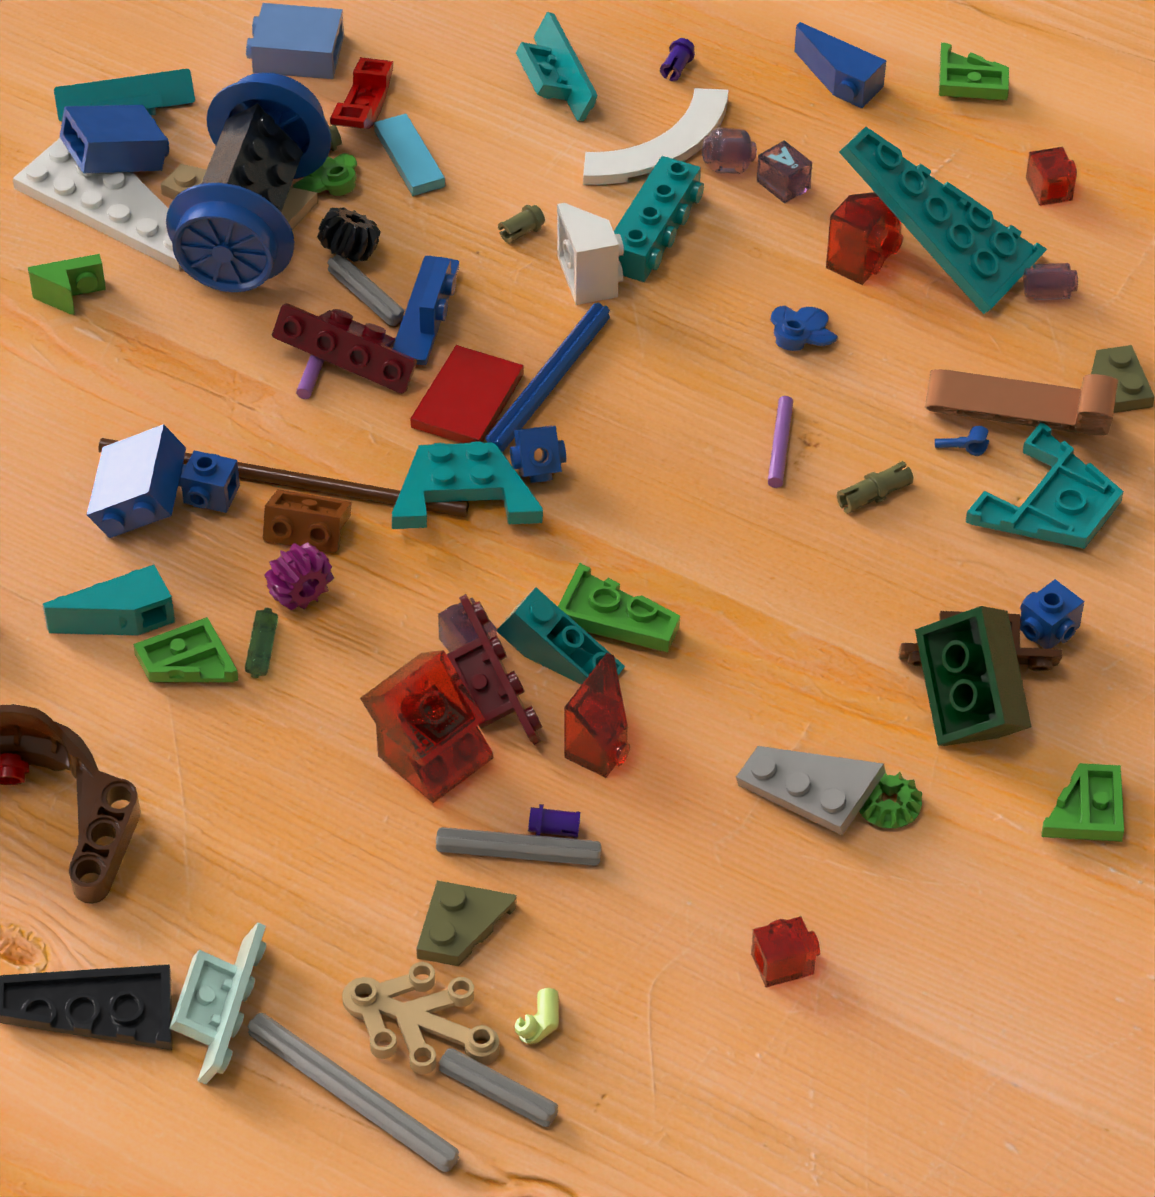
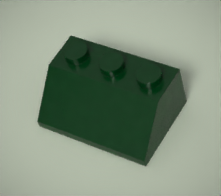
(973, 677)

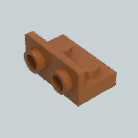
(304, 519)

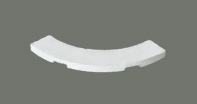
(678, 143)

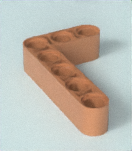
(1025, 402)

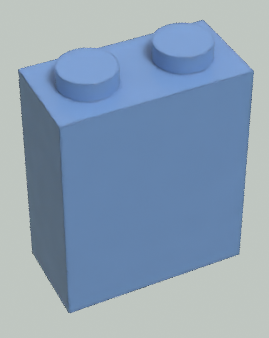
(296, 40)

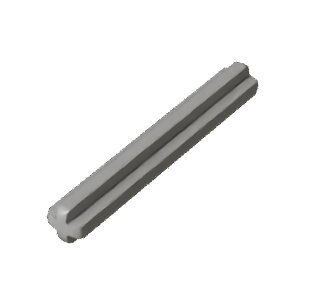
(518, 846)

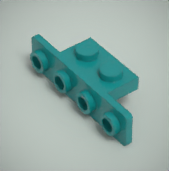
(556, 68)
(150, 90)

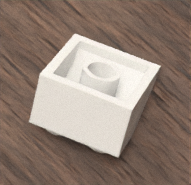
(588, 254)

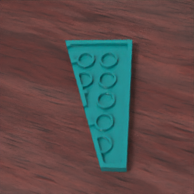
(948, 223)

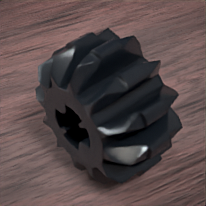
(348, 234)

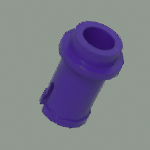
(680, 54)
(554, 822)

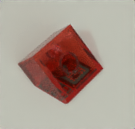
(423, 706)

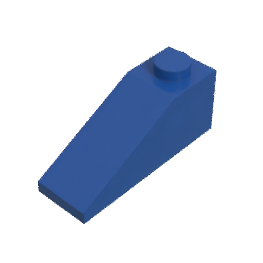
(841, 67)

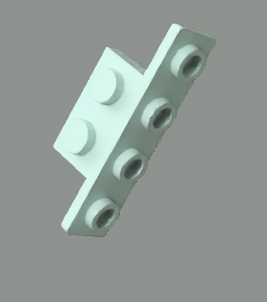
(213, 998)

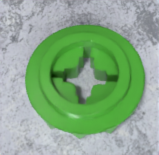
(890, 813)

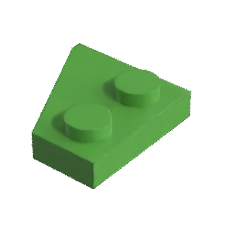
(971, 76)
(186, 655)
(1089, 806)

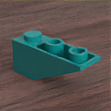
(114, 607)
(552, 638)

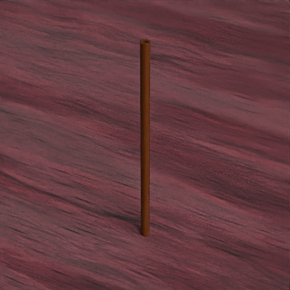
(328, 485)

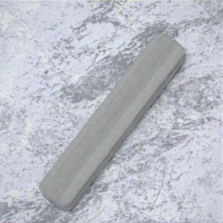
(366, 290)
(498, 1087)

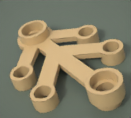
(417, 1015)

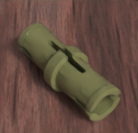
(875, 487)

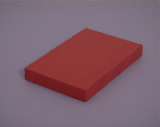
(467, 396)

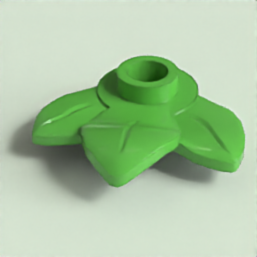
(334, 175)

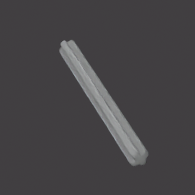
(354, 1092)

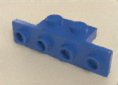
(427, 307)

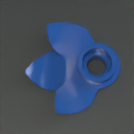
(801, 327)

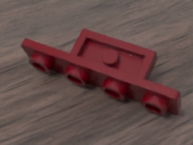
(346, 344)
(486, 677)

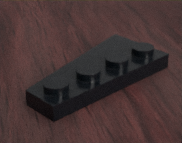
(104, 1004)

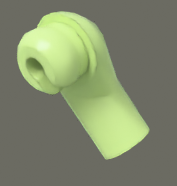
(544, 1021)

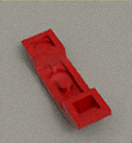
(366, 95)

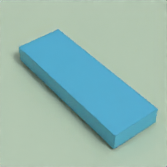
(409, 154)

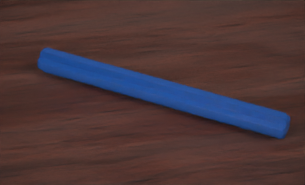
(549, 376)

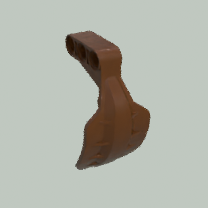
(57, 747)

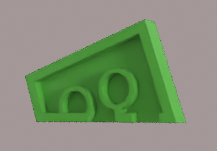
(612, 613)

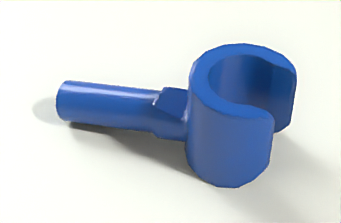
(974, 444)

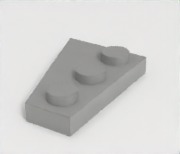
(812, 785)

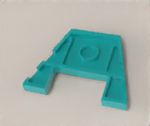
(462, 474)
(1064, 506)

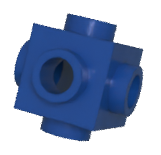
(552, 449)
(209, 481)
(1051, 615)

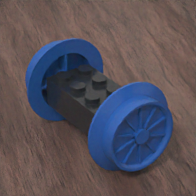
(232, 223)

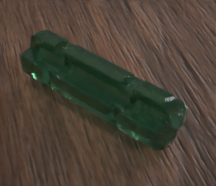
(261, 642)

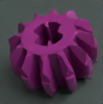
(299, 576)

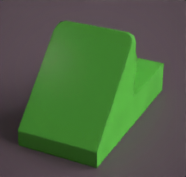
(60, 280)

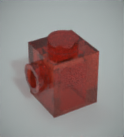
(1051, 175)
(784, 951)

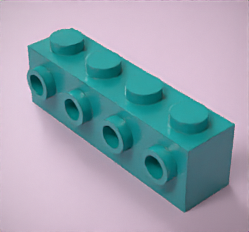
(656, 215)

